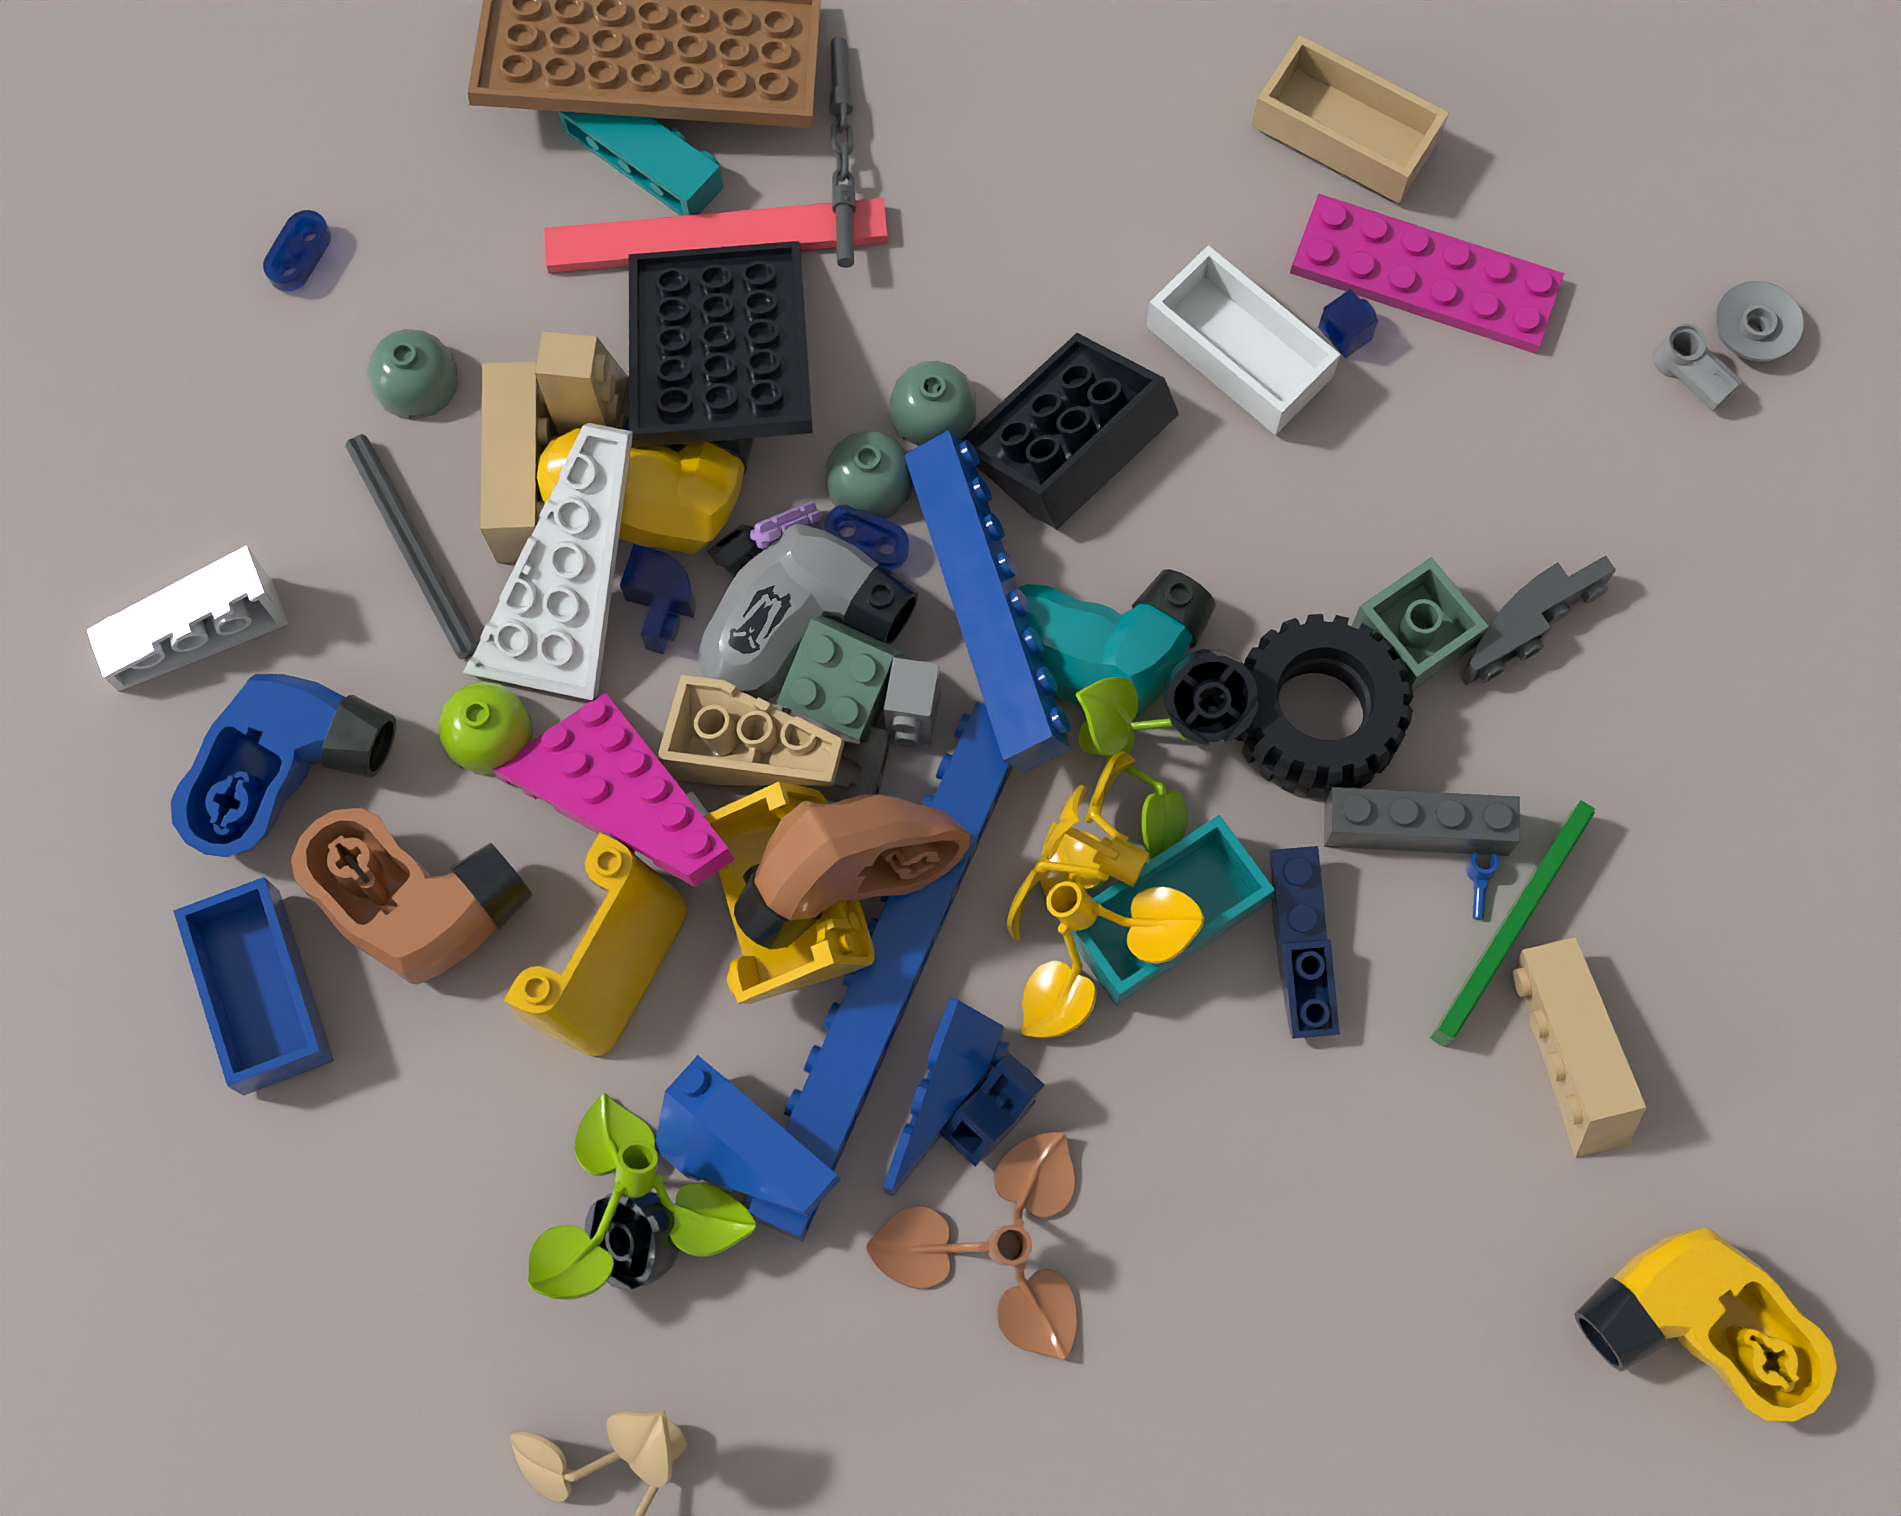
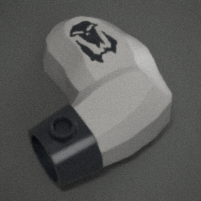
(779, 592)

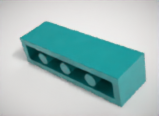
(650, 157)

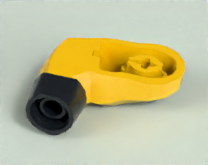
(1723, 1314)

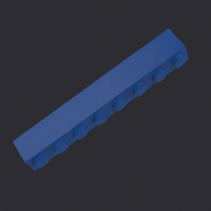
(988, 603)

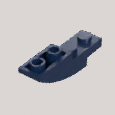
(1303, 943)

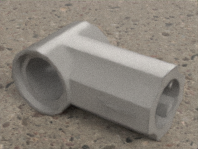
(1699, 368)

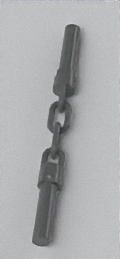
(842, 195)

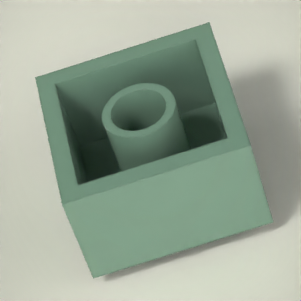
(1423, 621)
(839, 677)

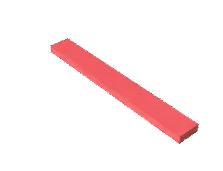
(612, 242)

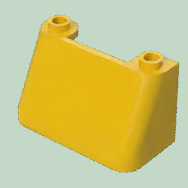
(826, 950)
(612, 962)

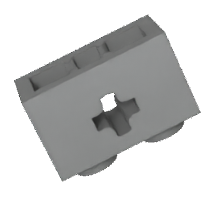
(912, 701)

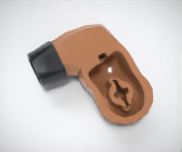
(844, 853)
(391, 902)

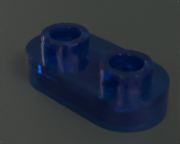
(293, 252)
(869, 534)

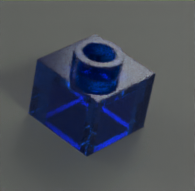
(1348, 322)

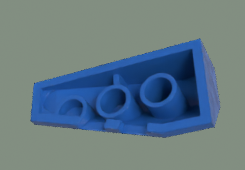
(957, 1066)
(727, 1139)

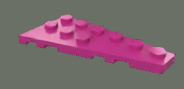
(614, 784)

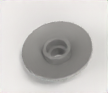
(1766, 307)

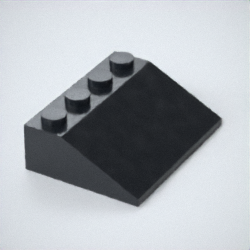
(1071, 428)

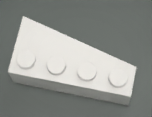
(188, 621)

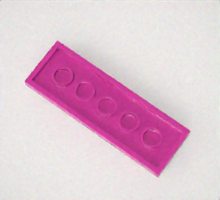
(1427, 273)

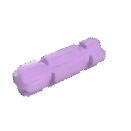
(771, 529)

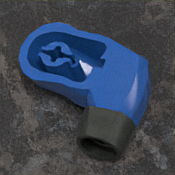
(264, 752)

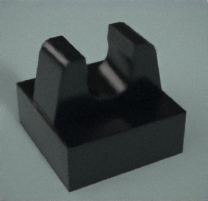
(733, 548)

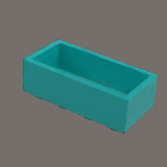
(1203, 865)

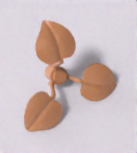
(1039, 1311)

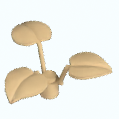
(641, 1439)

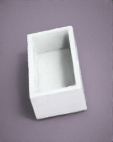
(1242, 339)

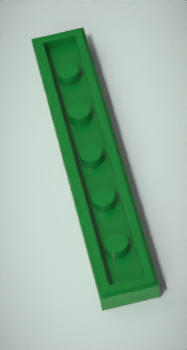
(1513, 924)

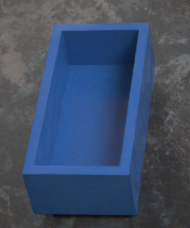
(253, 986)

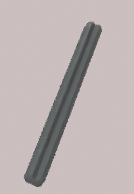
(412, 546)

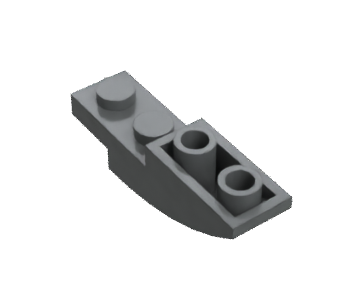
(1530, 612)

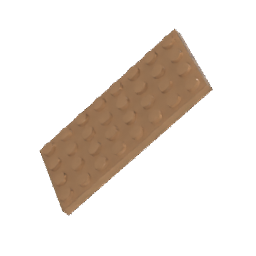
(651, 58)

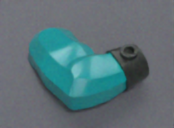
(1096, 642)

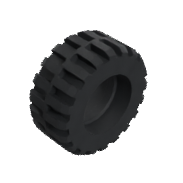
(1360, 664)

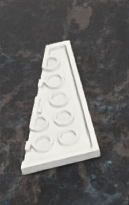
(559, 594)

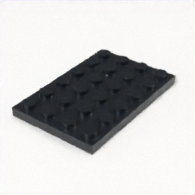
(717, 345)

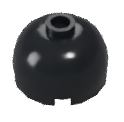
(1210, 696)
(636, 1239)

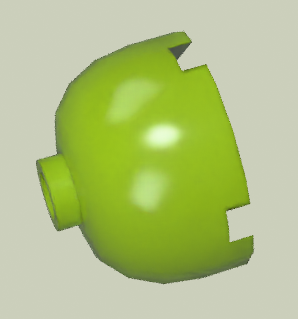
(484, 727)

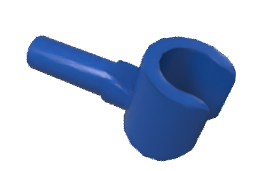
(1480, 878)

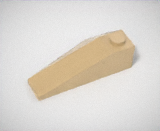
(735, 739)

